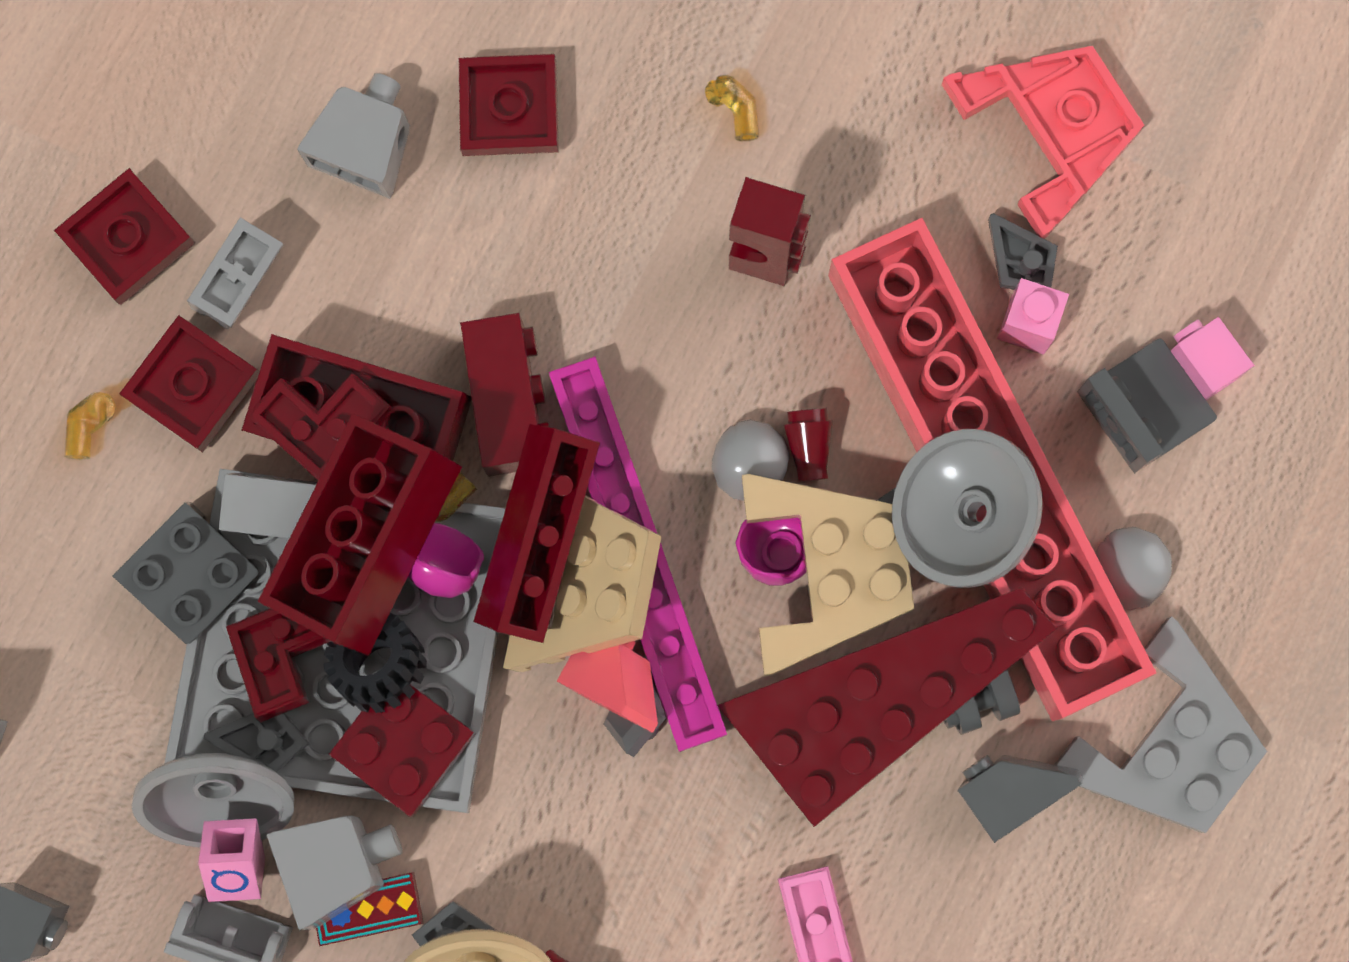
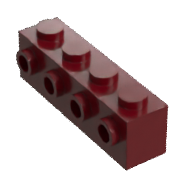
(536, 533)

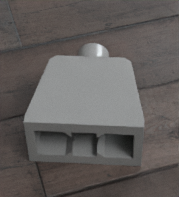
(360, 137)
(330, 866)

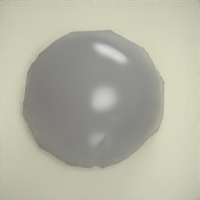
(748, 449)
(1135, 565)

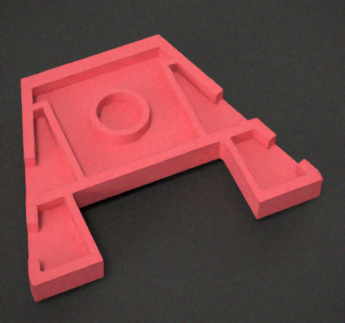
(1070, 111)

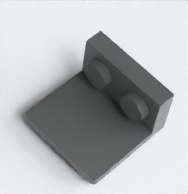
(1146, 404)
(186, 573)

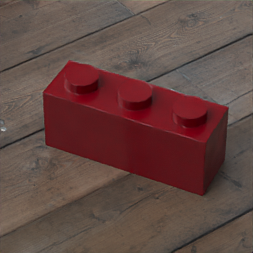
(502, 387)

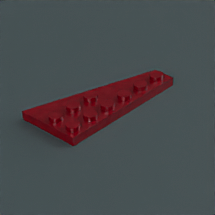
(858, 714)

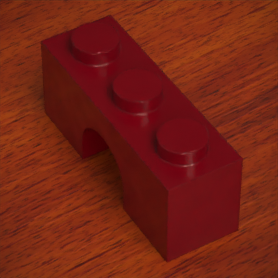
(768, 232)

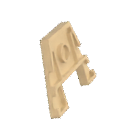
(851, 567)
(600, 593)

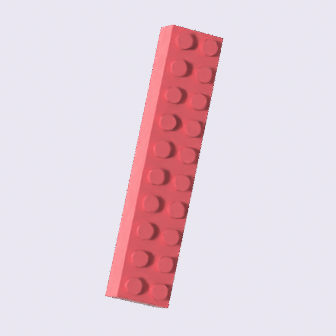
(948, 382)

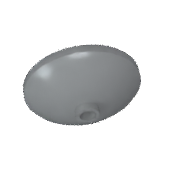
(939, 504)
(210, 787)

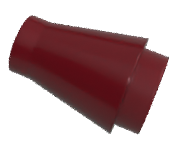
(809, 442)

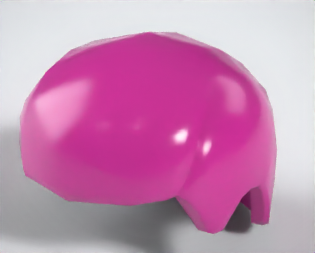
(772, 550)
(447, 563)

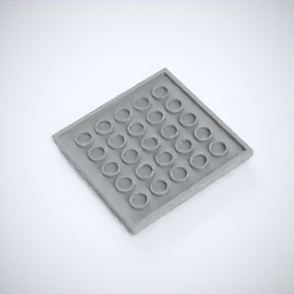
(455, 677)

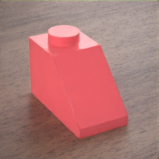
(615, 681)

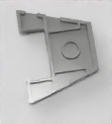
(1192, 753)

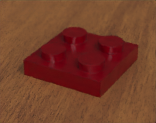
(508, 105)
(124, 236)
(190, 383)
(403, 749)

